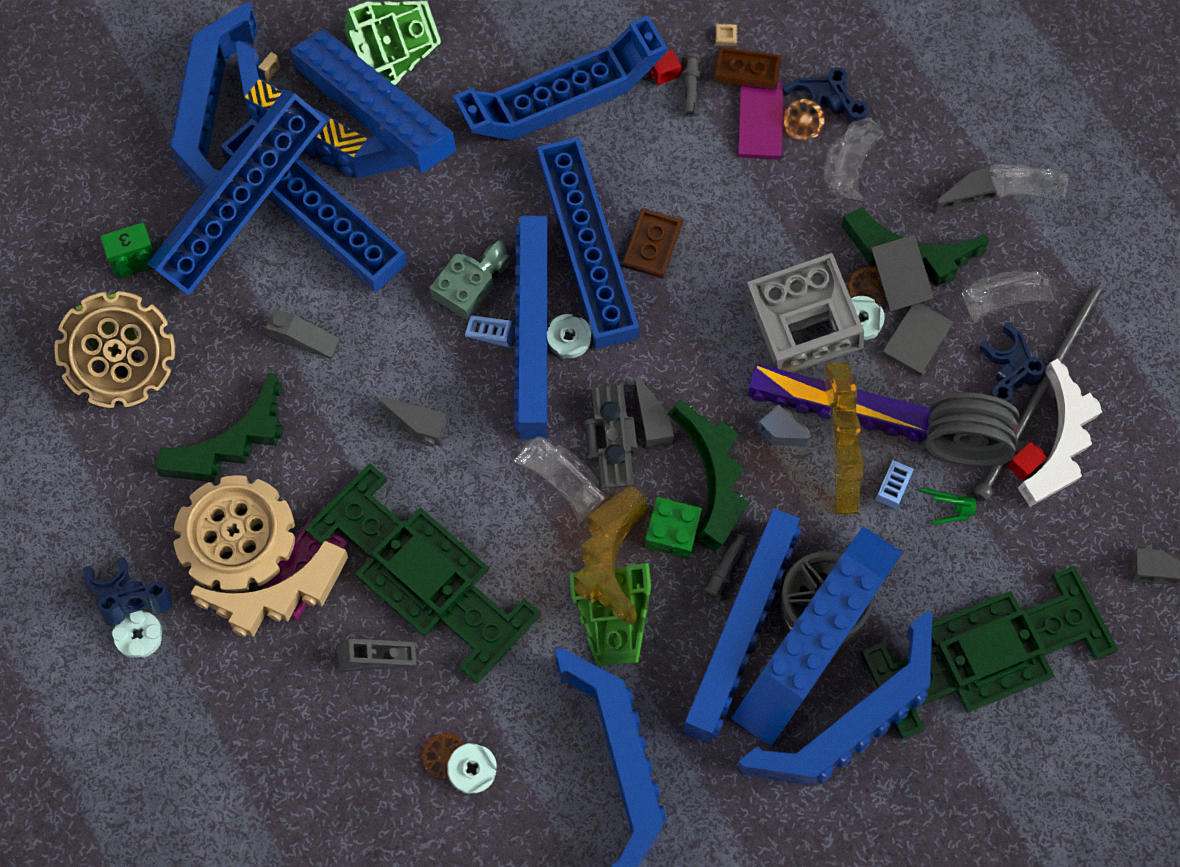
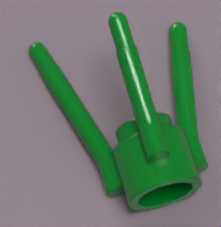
(962, 505)

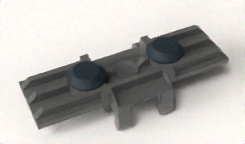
(620, 436)

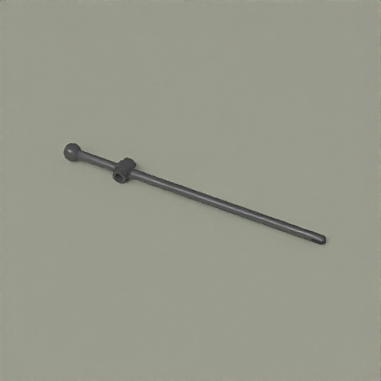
(983, 490)

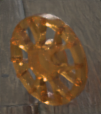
(803, 119)
(868, 286)
(442, 754)

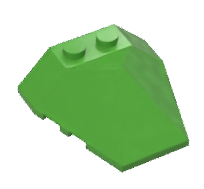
(391, 35)
(614, 639)

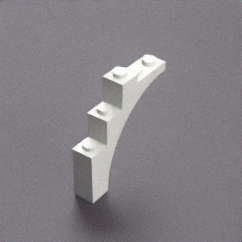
(1070, 440)

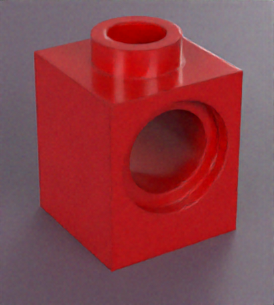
(665, 69)
(1027, 461)

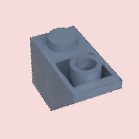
(782, 429)

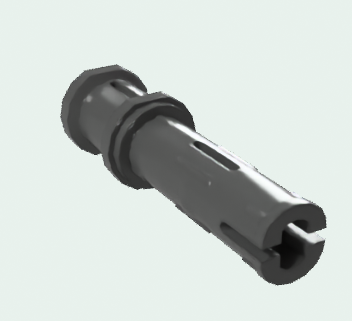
(690, 76)
(721, 576)

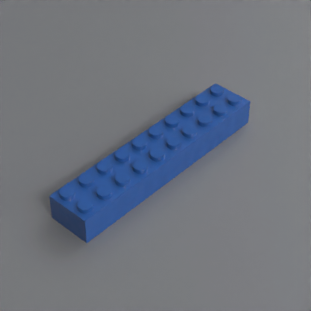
(373, 101)
(237, 191)
(331, 220)
(587, 243)
(531, 328)
(740, 629)

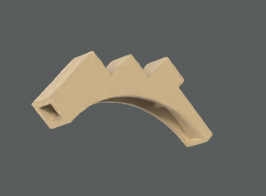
(279, 601)

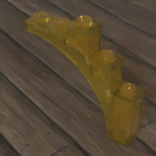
(846, 437)
(609, 527)

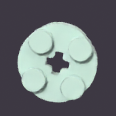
(873, 312)
(573, 325)
(138, 647)
(485, 772)

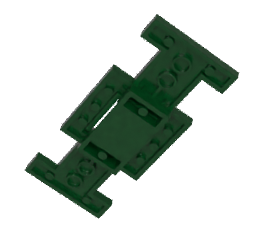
(430, 565)
(994, 638)

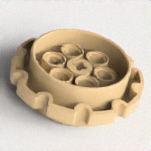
(106, 386)
(242, 568)

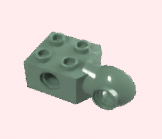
(467, 282)

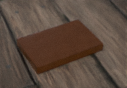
(747, 68)
(652, 243)

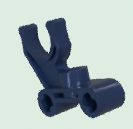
(832, 92)
(1020, 365)
(125, 596)

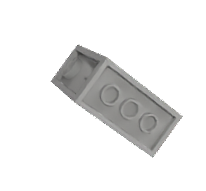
(802, 299)

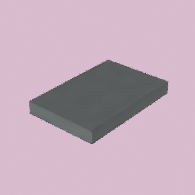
(902, 273)
(917, 338)

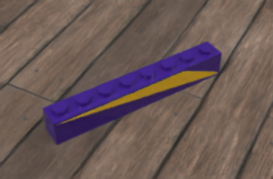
(810, 395)

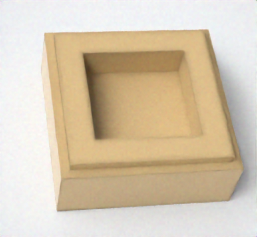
(726, 34)
(269, 67)

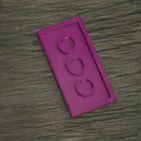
(760, 122)
(303, 551)

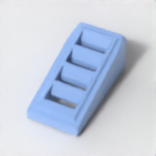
(505, 340)
(888, 499)

